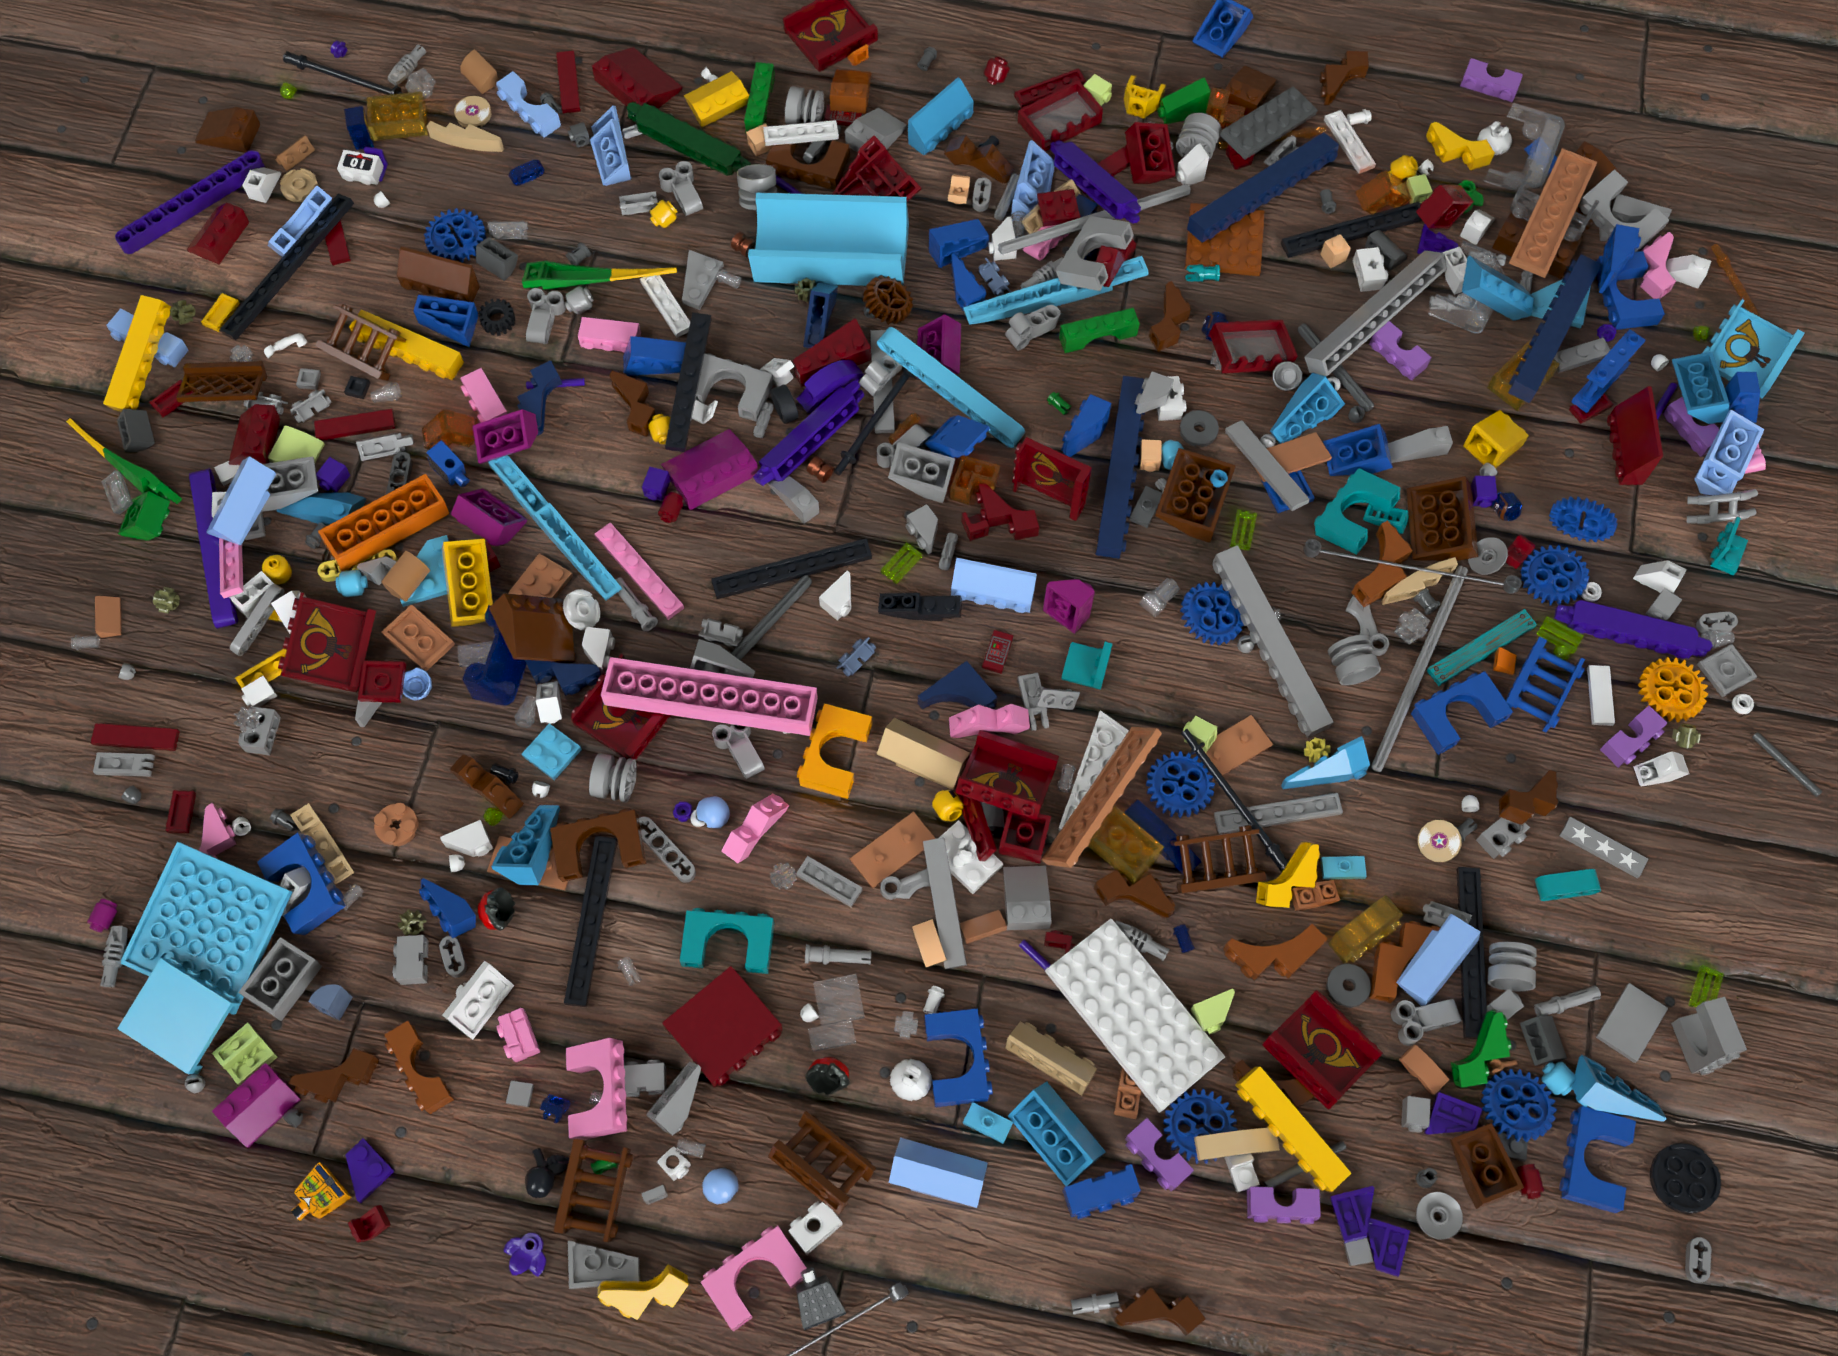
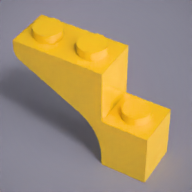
(1452, 146)
(1298, 872)
(634, 1296)

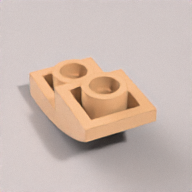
(929, 943)

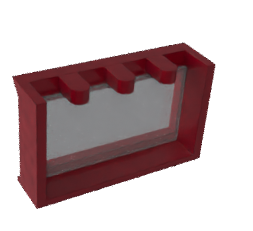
(1060, 115)
(1252, 345)

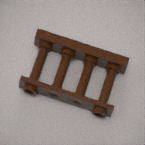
(346, 353)
(1210, 880)
(575, 1175)
(810, 1178)

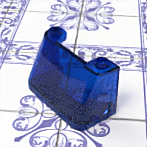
(500, 675)

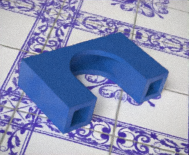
(1626, 312)
(1477, 691)
(324, 897)
(966, 1027)
(1578, 1182)

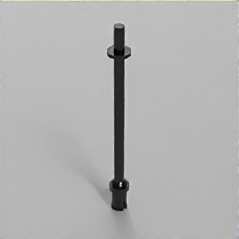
(302, 63)
(848, 457)
(1272, 849)

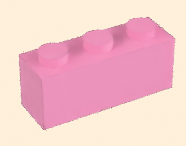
(606, 334)
(482, 396)

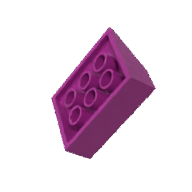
(711, 468)

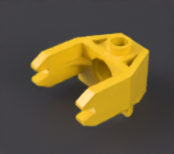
(1140, 100)

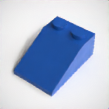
(1223, 27)
(1617, 252)
(1359, 449)

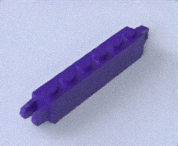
(1095, 181)
(810, 434)
(1633, 629)

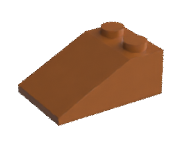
(850, 91)

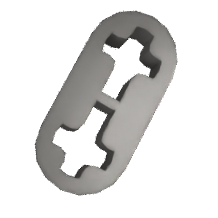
(977, 194)
(1716, 619)
(448, 957)
(1703, 1262)

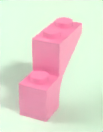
(1657, 279)
(1007, 719)
(758, 821)
(216, 834)

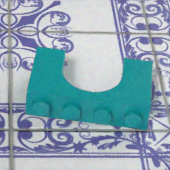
(1360, 488)
(702, 925)

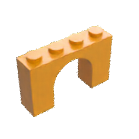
(832, 723)

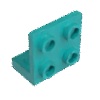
(1729, 550)
(1086, 664)

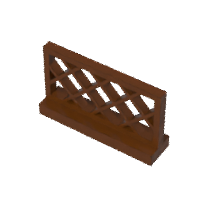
(221, 373)

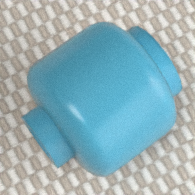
(1168, 453)
(351, 583)
(1558, 1078)

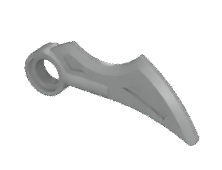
(1367, 624)
(905, 886)

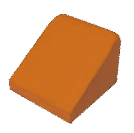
(859, 55)
(1504, 661)

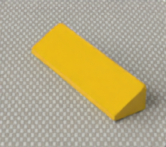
(266, 668)

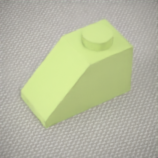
(1213, 1011)

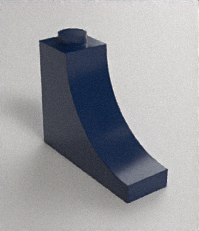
(821, 304)
(960, 686)

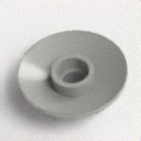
(1489, 548)
(1449, 1211)

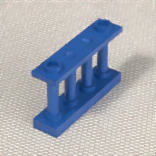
(1608, 370)
(1531, 668)

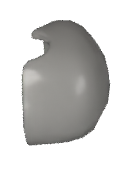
(1287, 376)

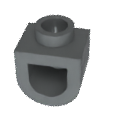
(579, 134)

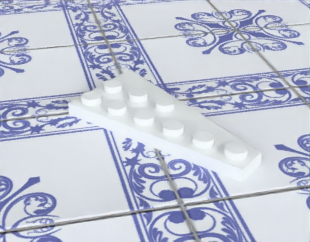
(1102, 744)

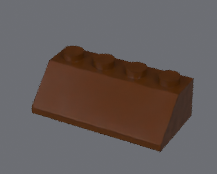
(436, 275)

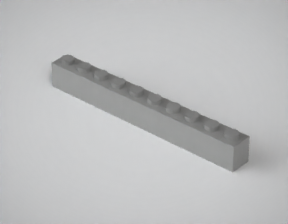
(1375, 313)
(1272, 642)

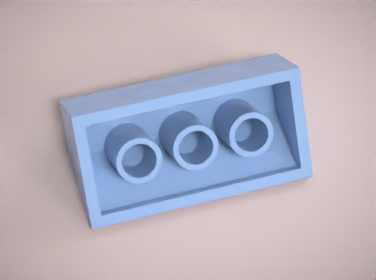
(993, 585)

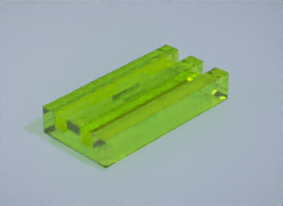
(1246, 516)
(891, 575)
(1560, 631)
(1699, 980)

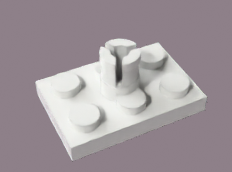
(964, 860)
(478, 1000)

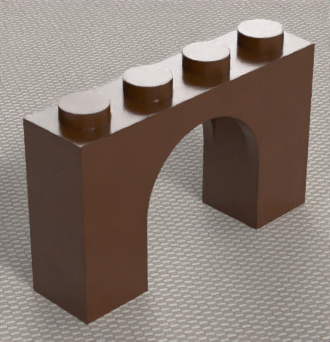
(824, 173)
(569, 838)

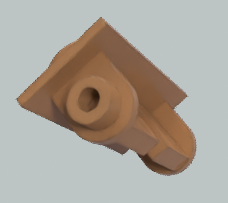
(295, 153)

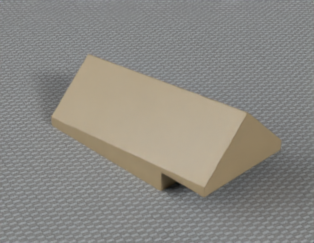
(922, 753)

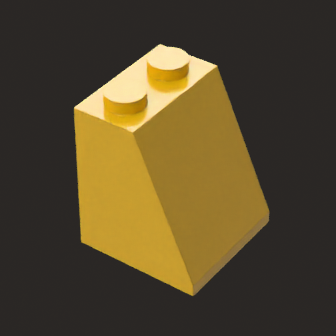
(1495, 439)

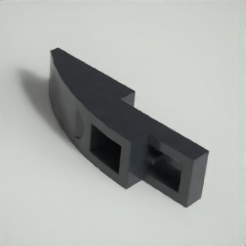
(919, 607)

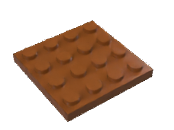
(1234, 249)

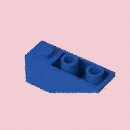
(965, 286)
(453, 911)

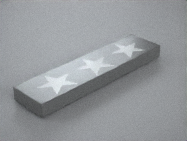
(1603, 847)

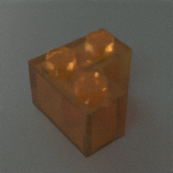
(1221, 110)
(1382, 191)
(450, 428)
(969, 475)

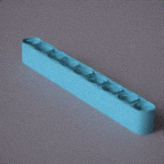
(950, 386)

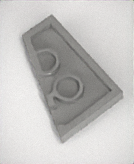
(699, 278)
(592, 1265)

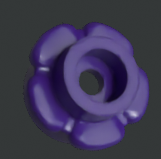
(338, 49)
(1607, 332)
(679, 807)

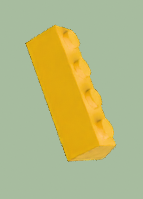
(467, 581)

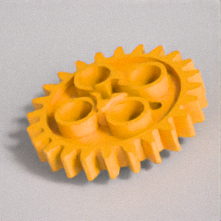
(1673, 689)

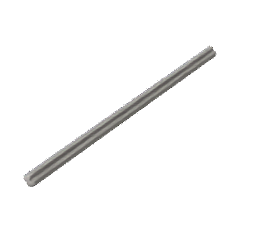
(1077, 224)
(1418, 670)

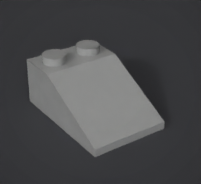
(875, 123)
(922, 471)
(293, 482)
(715, 659)
(1027, 898)

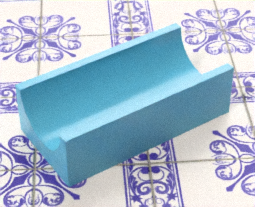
(829, 238)

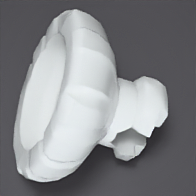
(1497, 136)
(909, 1088)

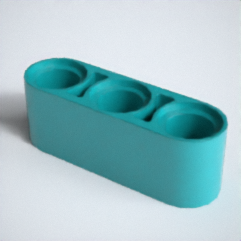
(1567, 885)

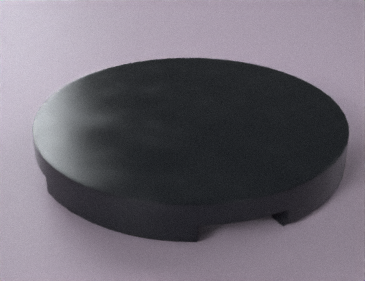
(1685, 1178)

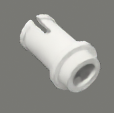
(1359, 117)
(933, 1000)

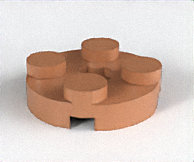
(385, 819)

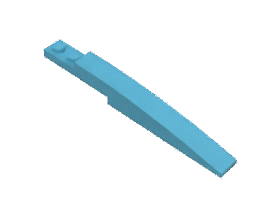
(1045, 294)
(555, 527)

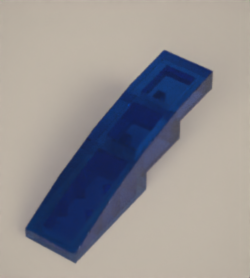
(1161, 832)

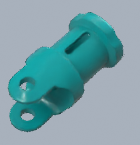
(1203, 273)

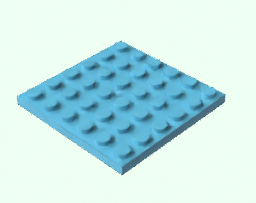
(207, 919)

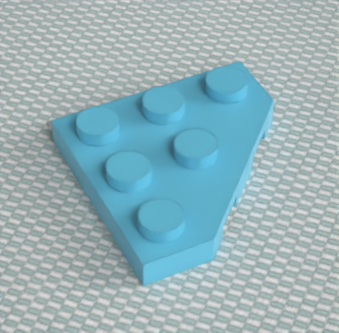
(1543, 298)
(435, 582)

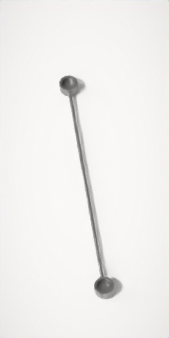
(1511, 583)
(897, 1293)

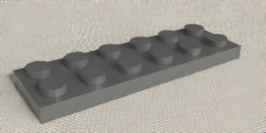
(1268, 122)

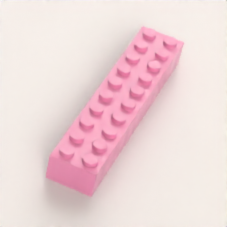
(709, 696)

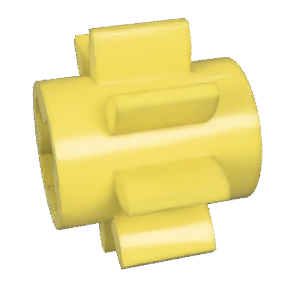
(1316, 749)

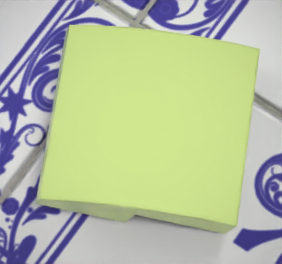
(295, 445)
(244, 1054)

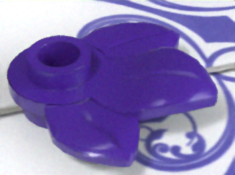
(524, 1257)

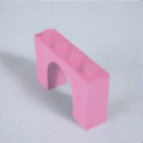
(610, 1113)
(722, 1282)

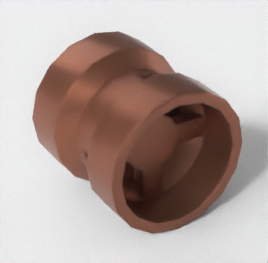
(742, 243)
(820, 469)

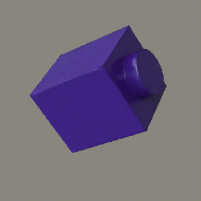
(332, 475)
(656, 484)
(1484, 491)

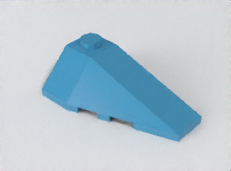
(1310, 405)
(324, 507)
(1345, 764)
(528, 852)
(1611, 1095)

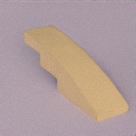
(468, 138)
(1416, 582)

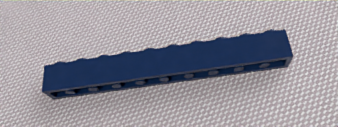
(1262, 187)
(1553, 330)
(1121, 471)

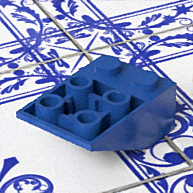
(1086, 426)
(957, 437)

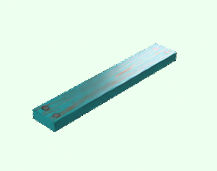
(1481, 647)

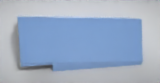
(610, 149)
(1034, 178)
(1728, 455)
(242, 501)
(1438, 959)
(938, 1172)

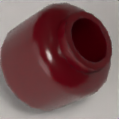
(996, 70)

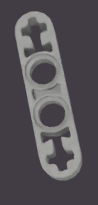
(256, 620)
(667, 847)

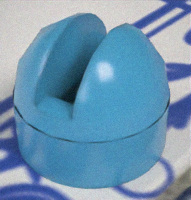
(1218, 474)

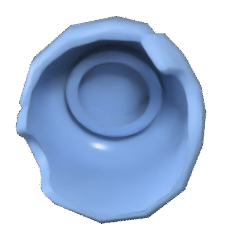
(417, 684)
(713, 812)
(720, 1185)

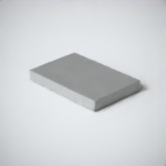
(1631, 1022)

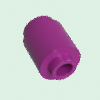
(102, 915)

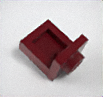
(1519, 551)
(1058, 940)
(369, 1224)

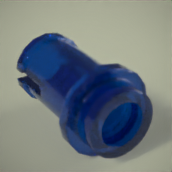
(1183, 938)

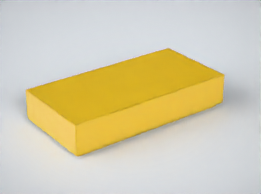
(220, 312)

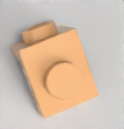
(959, 189)

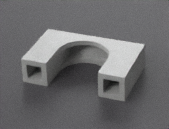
(1603, 218)
(1094, 233)
(756, 382)
(1709, 1037)

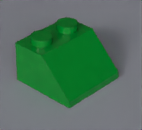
(145, 517)

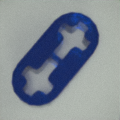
(526, 172)

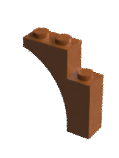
(1384, 577)
(1285, 956)
(1392, 959)

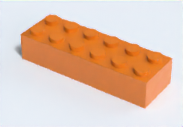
(383, 522)

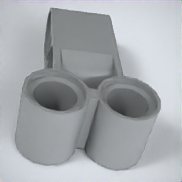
(681, 186)
(543, 314)
(1032, 325)
(879, 373)
(915, 437)
(740, 748)
(1424, 1018)

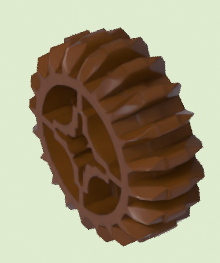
(887, 299)

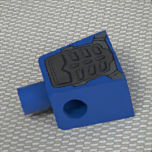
(447, 465)

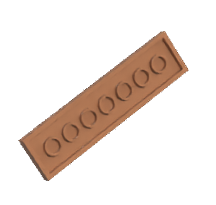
(1553, 213)
(1101, 797)

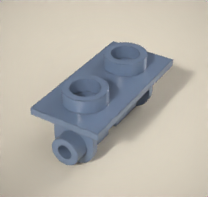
(990, 271)
(861, 650)

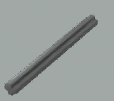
(1341, 374)
(772, 617)

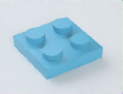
(551, 751)

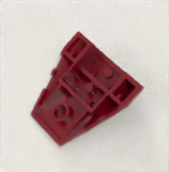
(876, 174)

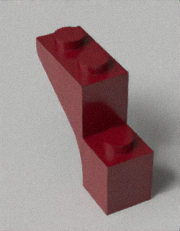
(1114, 258)
(997, 512)

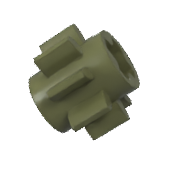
(804, 289)
(182, 312)
(166, 600)
(1686, 735)
(411, 922)

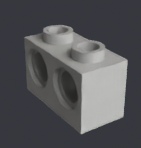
(265, 732)
(1500, 831)

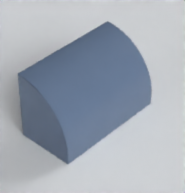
(331, 1000)

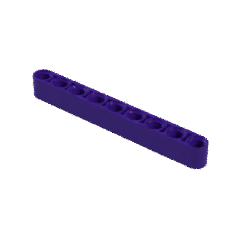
(187, 203)
(222, 609)

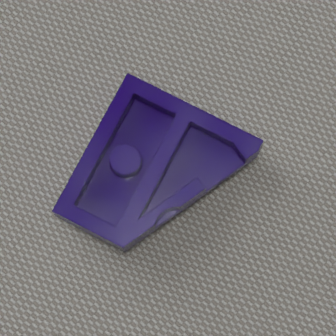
(1434, 242)
(1353, 1213)

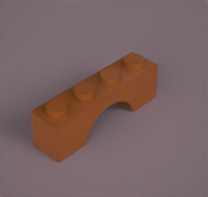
(405, 1044)

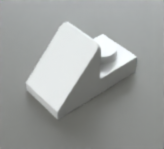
(780, 370)
(1242, 1171)

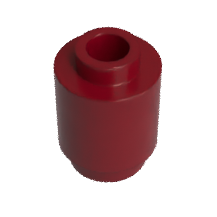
(671, 507)
(1531, 1181)

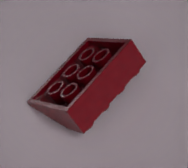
(634, 78)
(1635, 438)

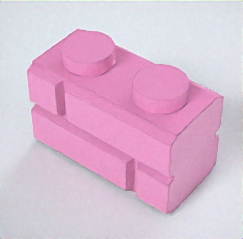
(518, 1035)

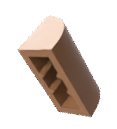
(479, 72)
(405, 576)

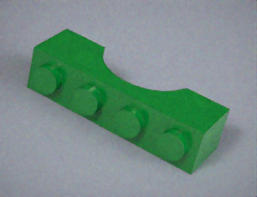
(761, 86)
(1078, 334)

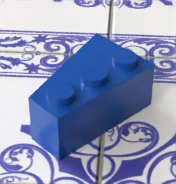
(957, 238)
(448, 317)
(652, 356)
(1744, 395)
(1102, 1192)

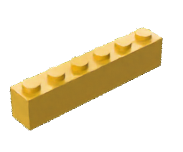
(416, 350)
(137, 354)
(1293, 1129)

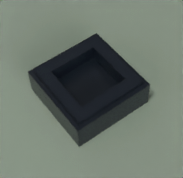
(357, 387)

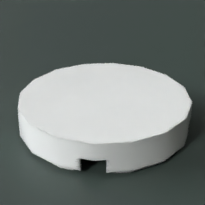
(581, 609)

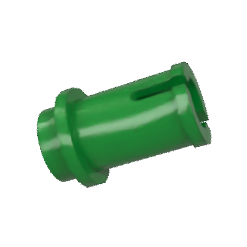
(1059, 403)
(602, 1166)

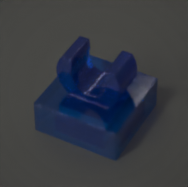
(554, 1105)

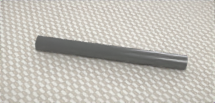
(1792, 769)
(1295, 1170)

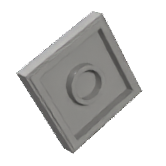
(1727, 670)

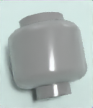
(579, 300)

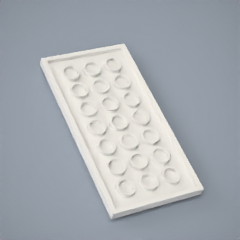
(1135, 1015)

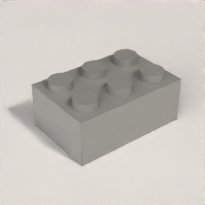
(280, 979)

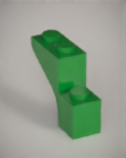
(1490, 1045)

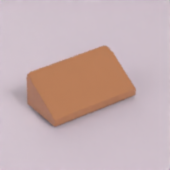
(108, 616)
(983, 926)

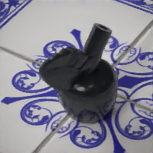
(541, 1178)

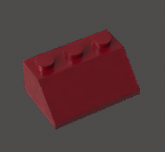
(1149, 153)
(219, 233)
(255, 434)

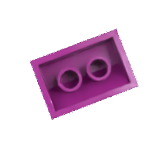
(942, 341)
(505, 435)
(487, 516)
(1069, 602)
(256, 1105)

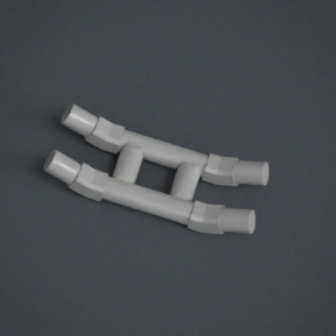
(1713, 500)

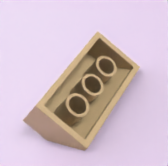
(1050, 1057)

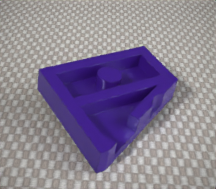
(1452, 1115)
(366, 1169)
(1387, 1246)

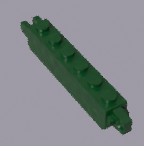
(686, 139)

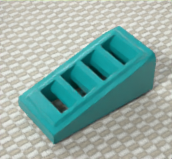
(1395, 513)

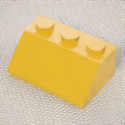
(717, 98)

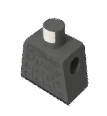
(817, 1300)

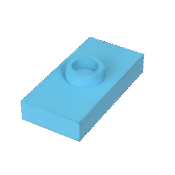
(1343, 867)
(987, 1122)

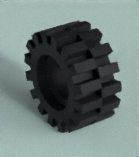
(494, 308)

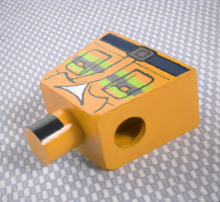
(319, 1193)

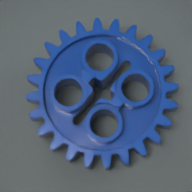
(466, 228)
(1597, 522)
(1554, 575)
(1211, 613)
(1176, 802)
(1513, 1087)
(1212, 1111)

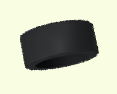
(784, 404)

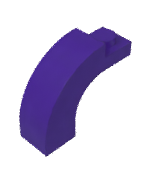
(826, 381)

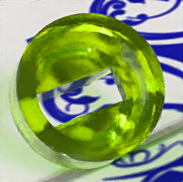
(287, 90)
(1700, 332)
(1562, 651)
(492, 816)

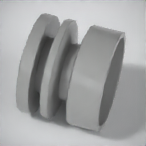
(803, 107)
(1196, 130)
(753, 180)
(1354, 660)
(608, 776)
(1512, 966)

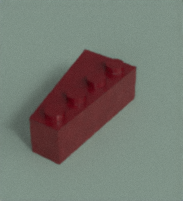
(843, 344)

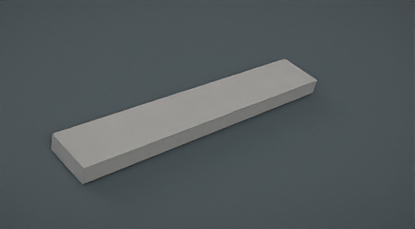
(886, 422)
(1267, 465)
(1281, 812)
(944, 902)

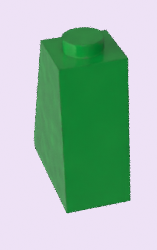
(1186, 101)

